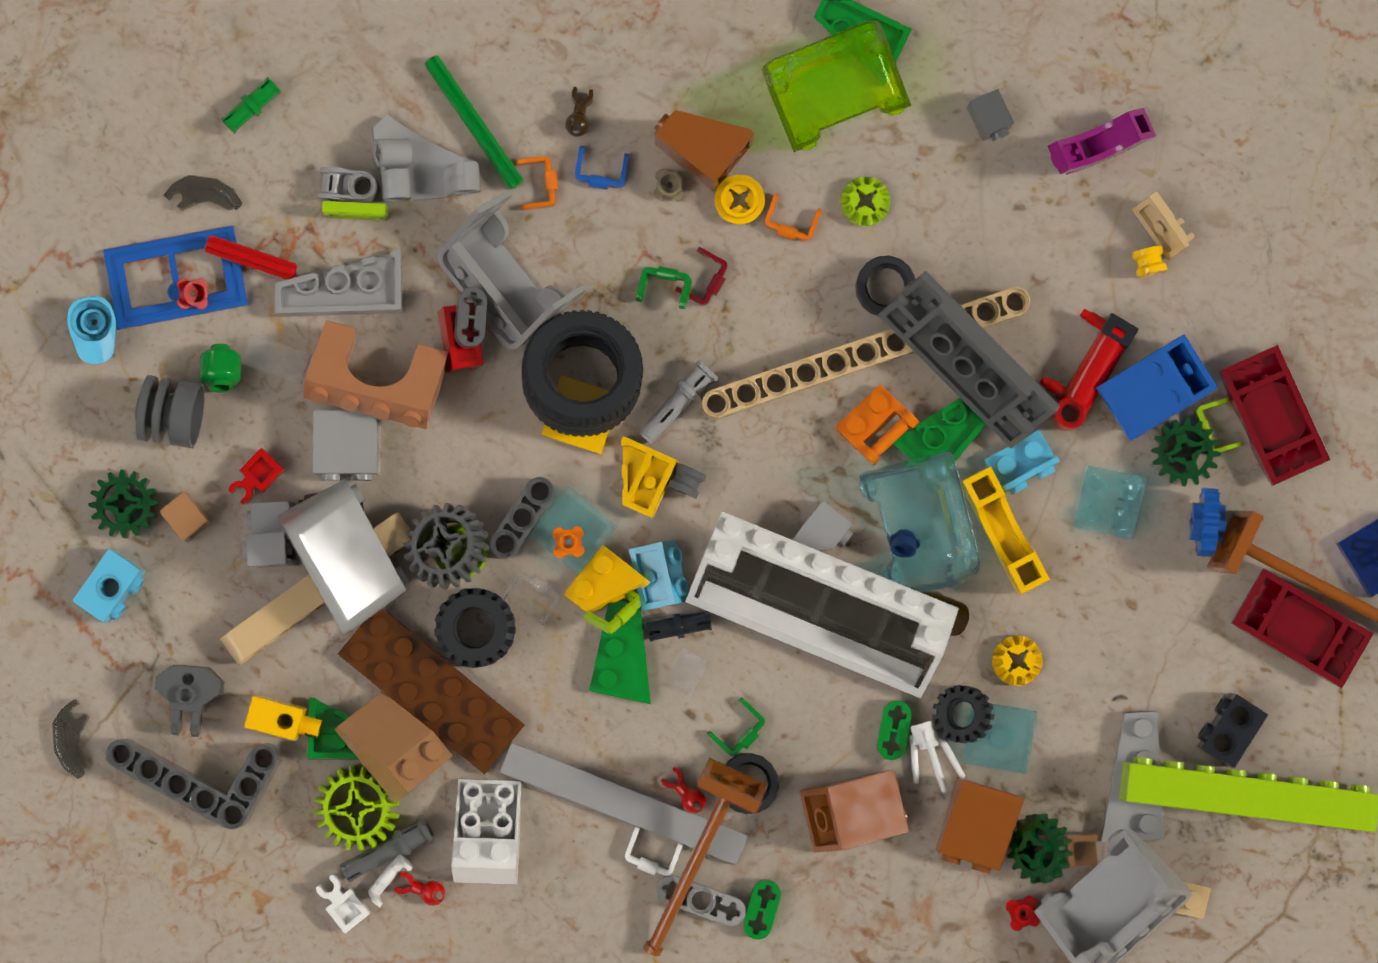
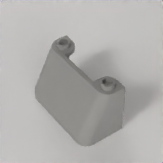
(343, 554)
(1113, 903)

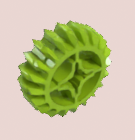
(357, 822)

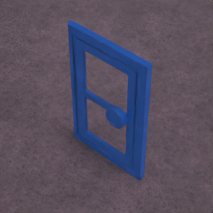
(128, 317)

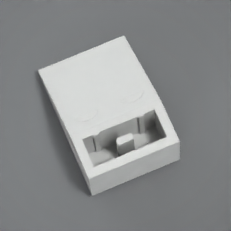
(487, 832)

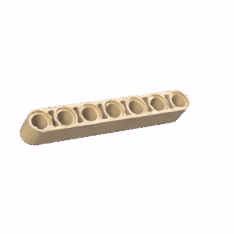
(298, 602)

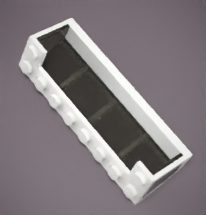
(822, 605)

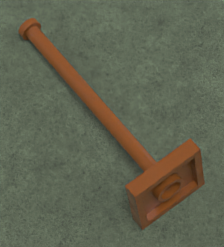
(1238, 543)
(730, 787)

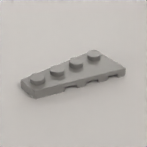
(358, 288)
(1138, 739)

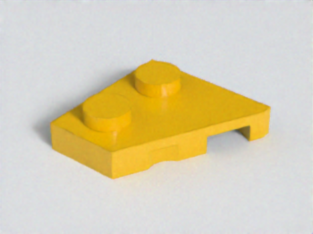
(644, 476)
(604, 581)

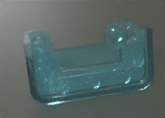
(930, 502)

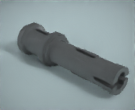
(400, 843)

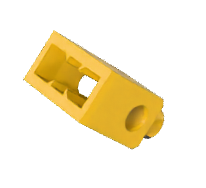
(267, 713)

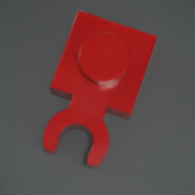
(259, 472)

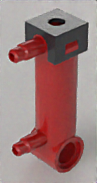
(1095, 369)

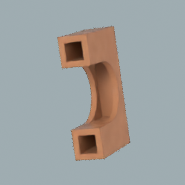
(404, 402)

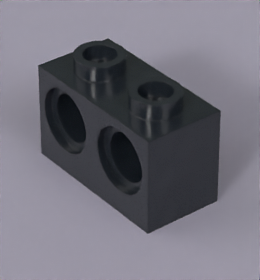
(1238, 735)

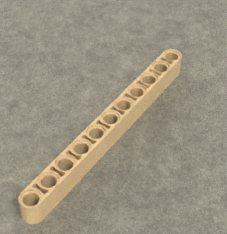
(848, 353)

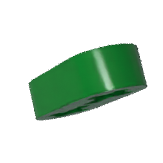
(886, 728)
(769, 911)

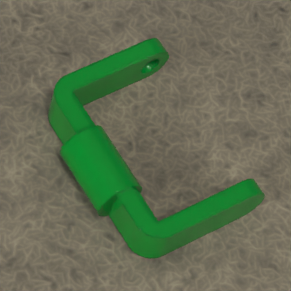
(666, 274)
(747, 738)

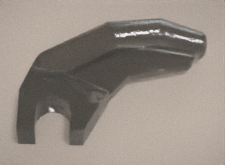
(203, 189)
(66, 739)

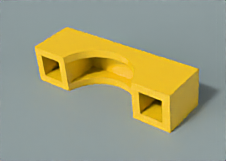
(1003, 532)

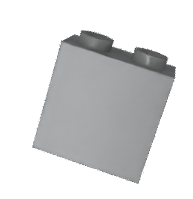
(345, 445)

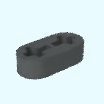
(478, 318)

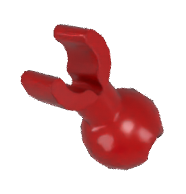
(689, 796)
(426, 891)

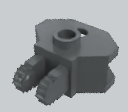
(189, 697)

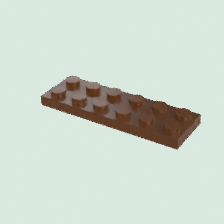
(431, 689)

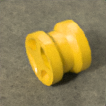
(1149, 261)

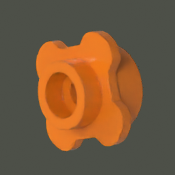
(575, 535)

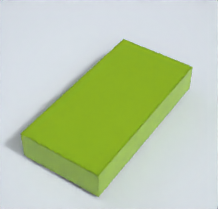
(355, 210)

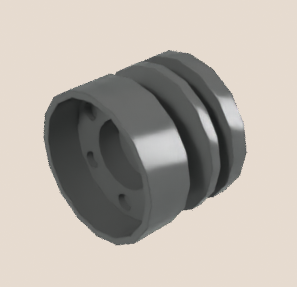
(164, 411)

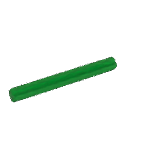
(474, 122)

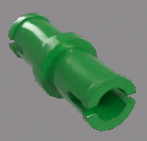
(251, 105)

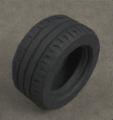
(588, 330)

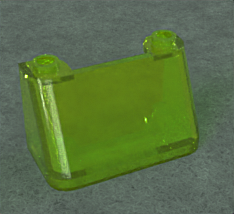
(834, 82)

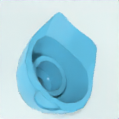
(92, 342)

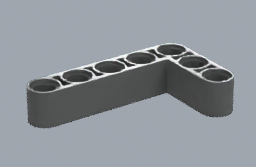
(195, 785)

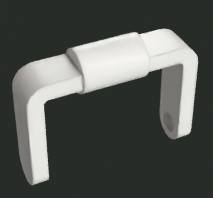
(647, 865)
(387, 877)

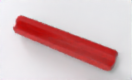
(250, 257)

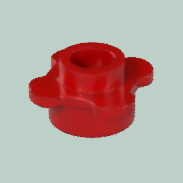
(201, 293)
(1014, 909)

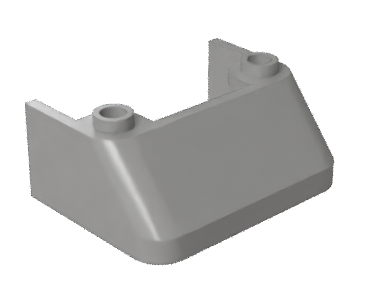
(480, 260)

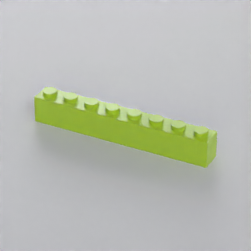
(1248, 796)

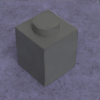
(990, 116)

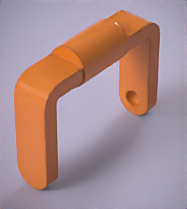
(550, 182)
(788, 231)

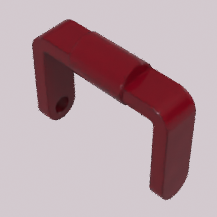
(715, 283)

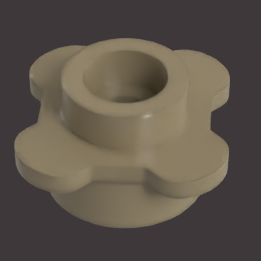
(664, 177)

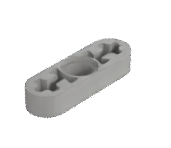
(726, 901)

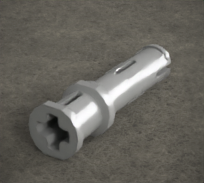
(678, 401)

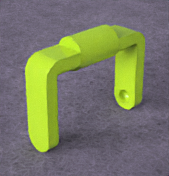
(1205, 426)
(620, 618)

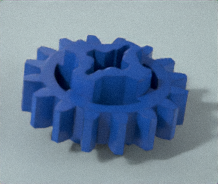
(1207, 522)

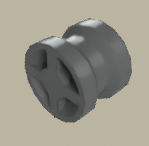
(687, 480)

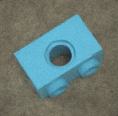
(93, 595)

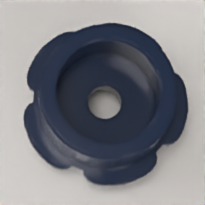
(904, 543)

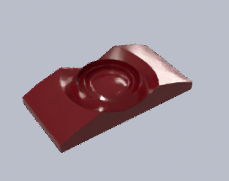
(1274, 415)
(1302, 628)

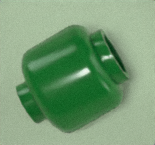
(220, 368)

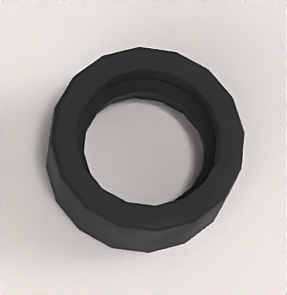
(870, 267)
(767, 768)

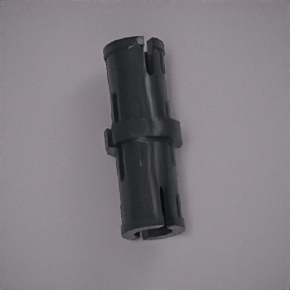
(678, 626)

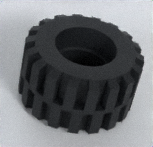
(447, 621)

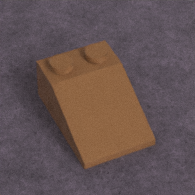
(393, 745)

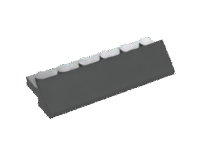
(968, 360)

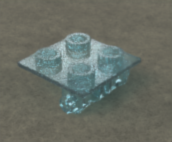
(1110, 502)

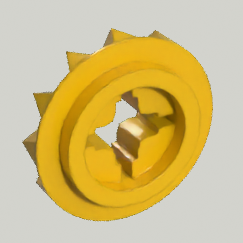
(739, 184)
(1001, 660)

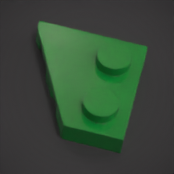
(329, 743)

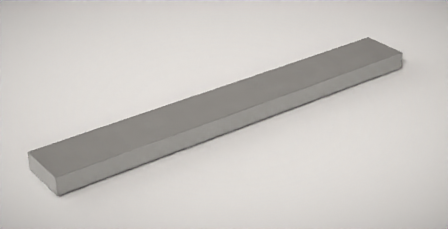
(619, 801)

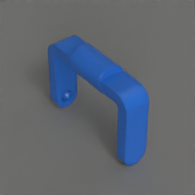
(600, 181)

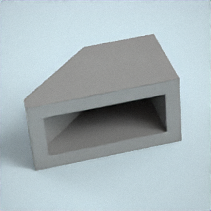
(824, 529)

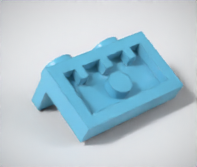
(1022, 462)
(662, 567)

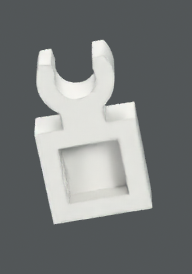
(346, 907)

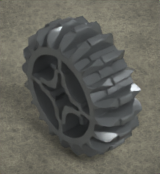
(422, 550)

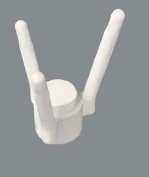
(926, 737)

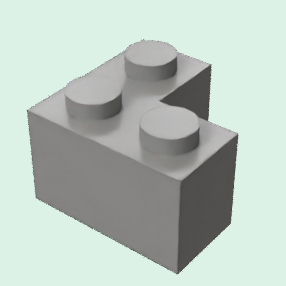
(269, 541)

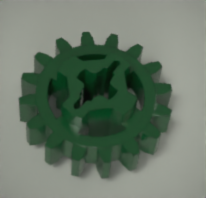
(1180, 437)
(124, 490)
(1047, 862)

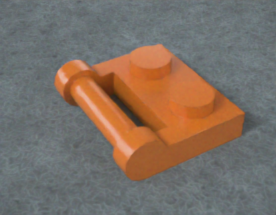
(870, 418)

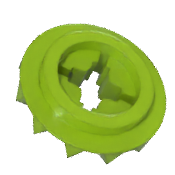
(865, 216)

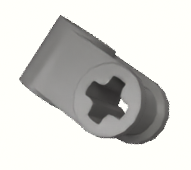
(342, 185)

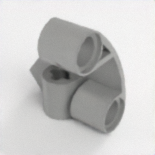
(418, 168)

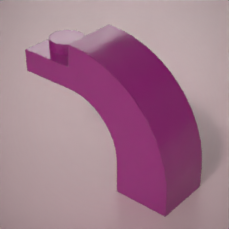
(1101, 143)

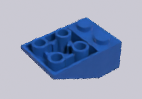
(1157, 387)

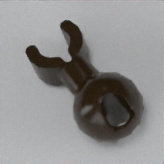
(577, 119)

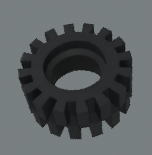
(945, 708)

